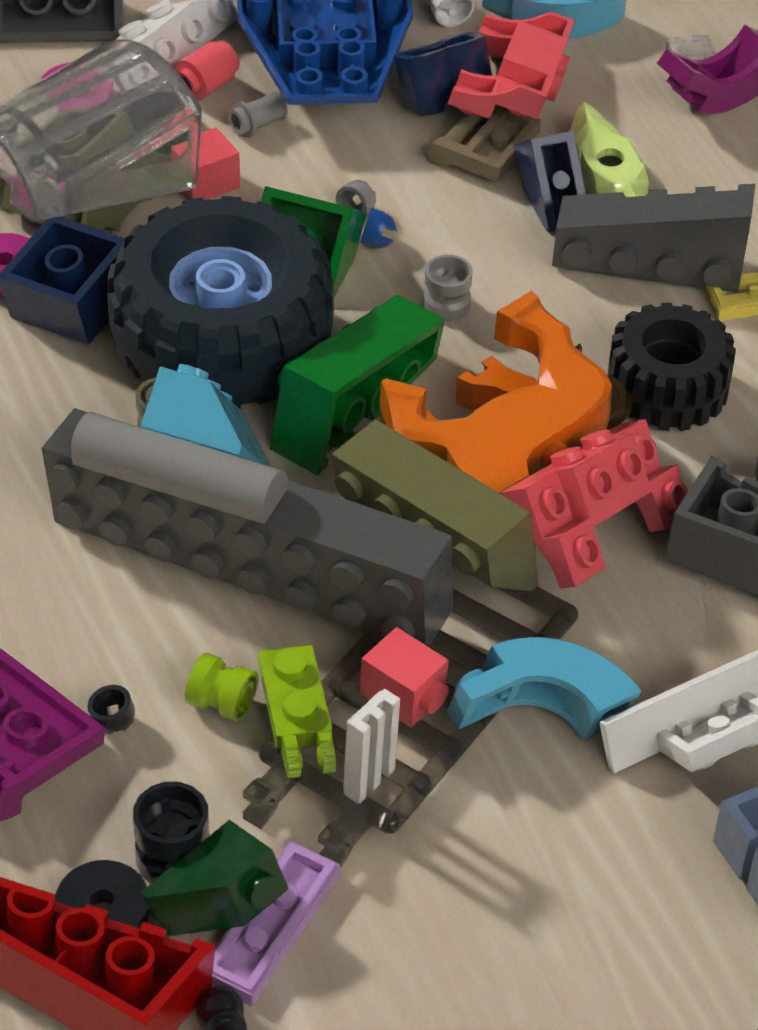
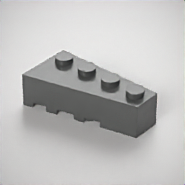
(658, 235)
(718, 528)

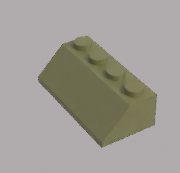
(405, 480)

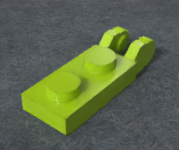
(297, 706)

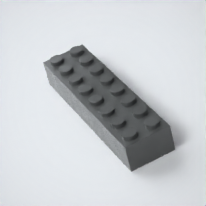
(310, 553)

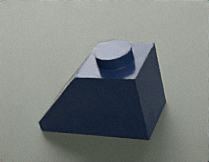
(548, 172)

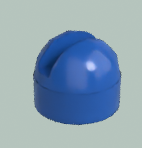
(374, 229)

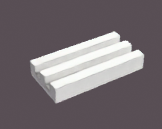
(371, 746)

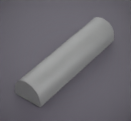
(177, 467)

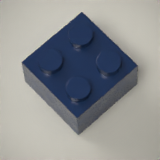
(62, 279)

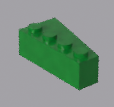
(341, 379)

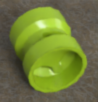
(221, 687)

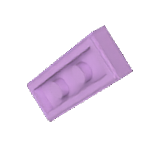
(253, 952)

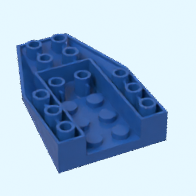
(327, 46)

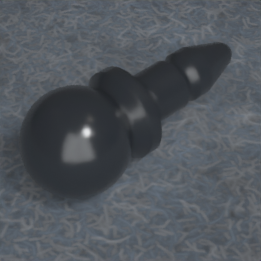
(221, 1010)

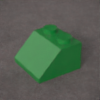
(333, 226)

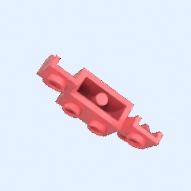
(529, 69)
(591, 486)

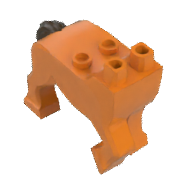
(518, 416)

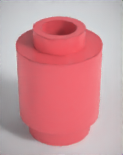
(208, 68)

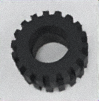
(673, 365)

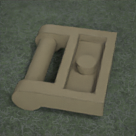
(492, 147)

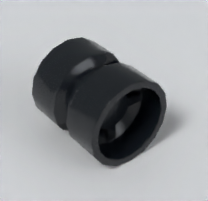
(167, 826)

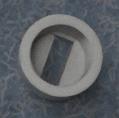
(350, 190)

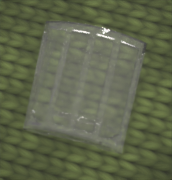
(100, 133)

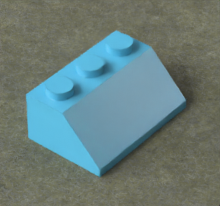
(197, 411)

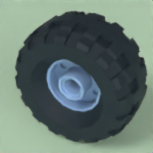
(220, 292)

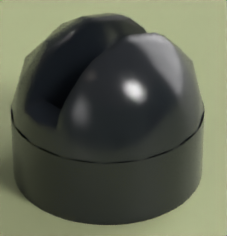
(108, 696)

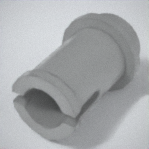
(249, 116)

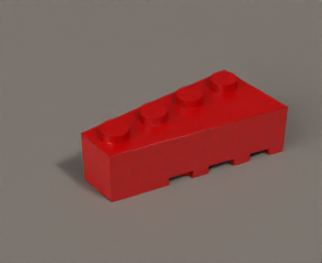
(95, 968)

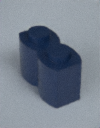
(432, 70)

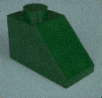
(216, 884)

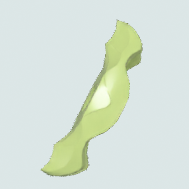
(600, 138)

